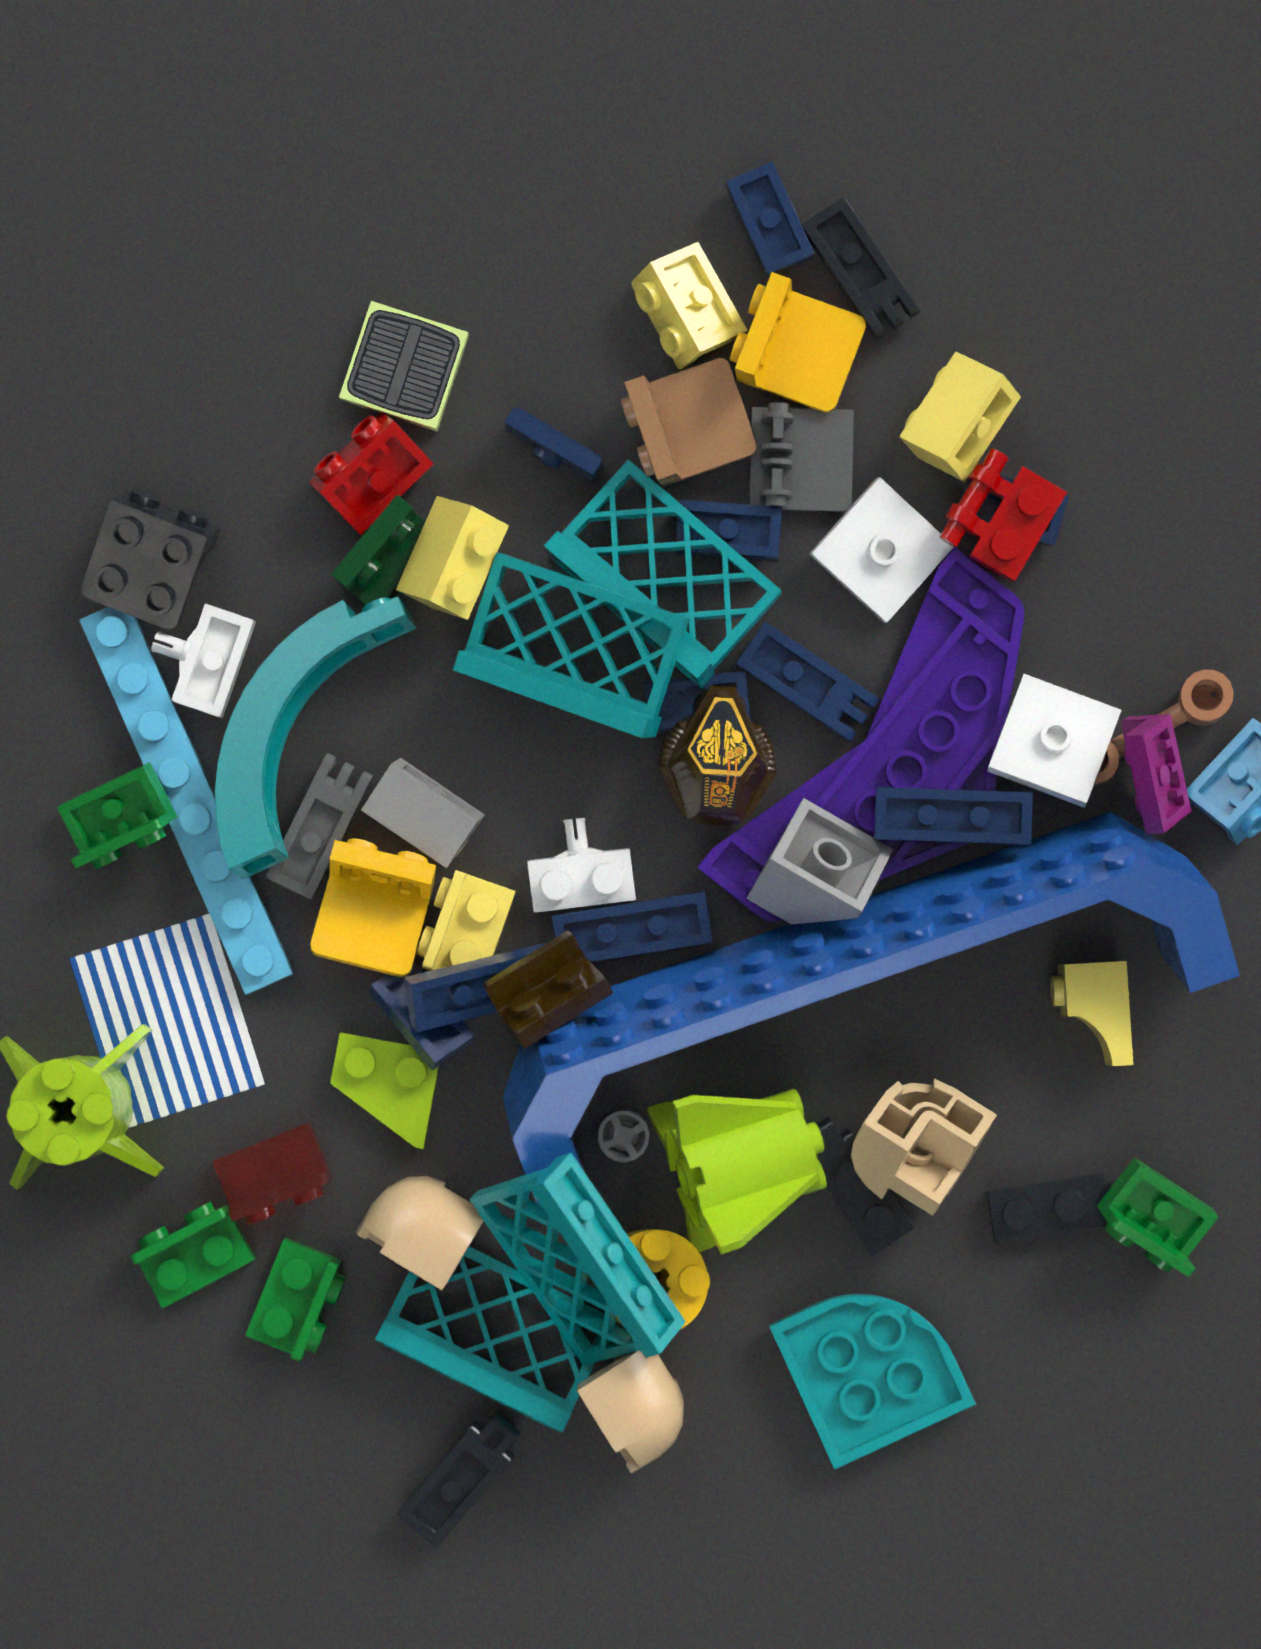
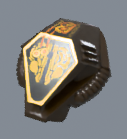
(717, 760)

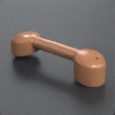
(1193, 705)

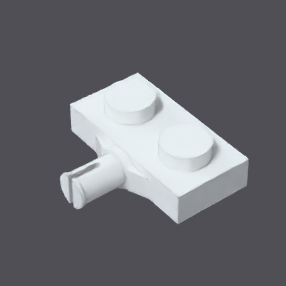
(208, 659)
(581, 875)

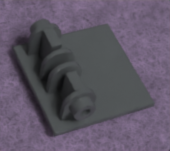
(802, 458)

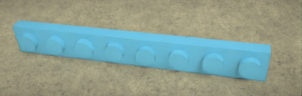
(167, 746)

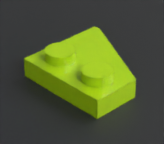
(387, 1083)

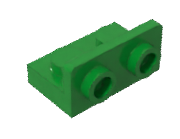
(192, 1255)
(295, 1299)

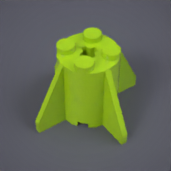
(102, 1108)
(738, 1162)

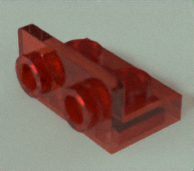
(273, 1172)

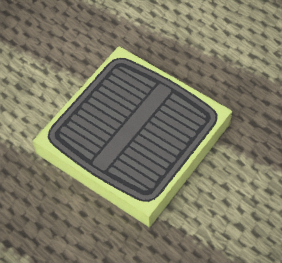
(404, 366)

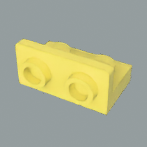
(687, 305)
(468, 922)

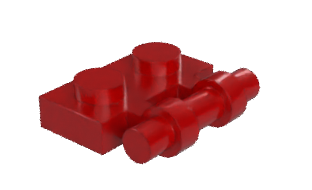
(1016, 524)

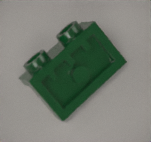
(381, 554)

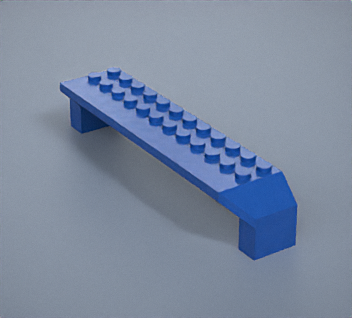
(894, 933)

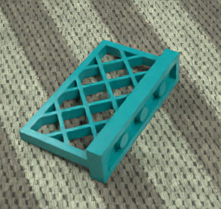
(586, 565)
(557, 688)
(595, 1249)
(478, 1372)

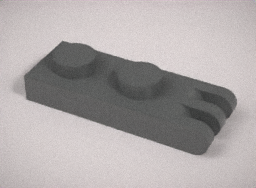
(317, 824)

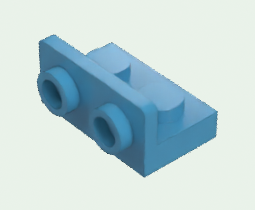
(1232, 786)

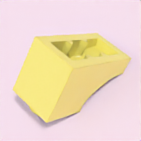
(1100, 999)

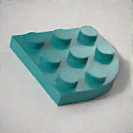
(869, 1372)

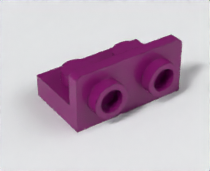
(1156, 771)

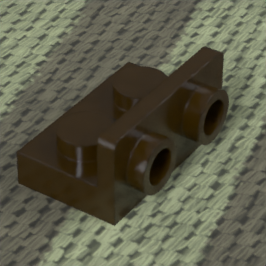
(546, 989)

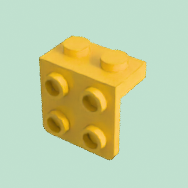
(797, 346)
(373, 907)

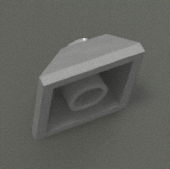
(819, 869)

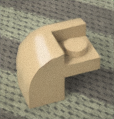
(919, 1142)
(422, 1227)
(635, 1407)

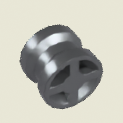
(622, 1137)

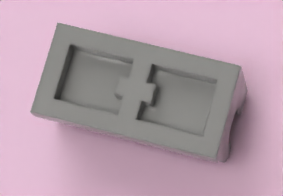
(422, 812)

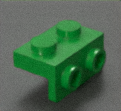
(117, 814)
(1156, 1216)

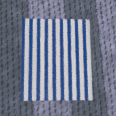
(186, 995)

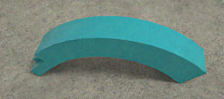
(266, 714)

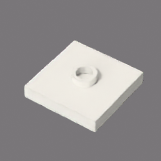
(881, 550)
(1054, 740)

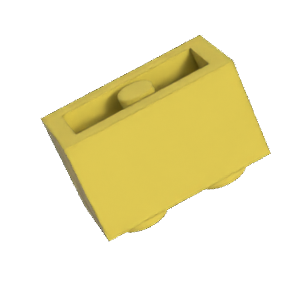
(959, 416)
(452, 557)

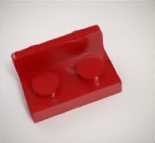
(369, 471)

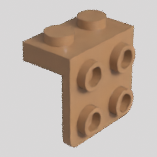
(689, 421)

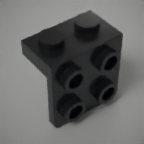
(147, 557)

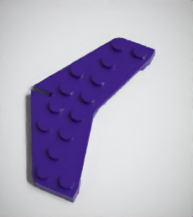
(928, 733)

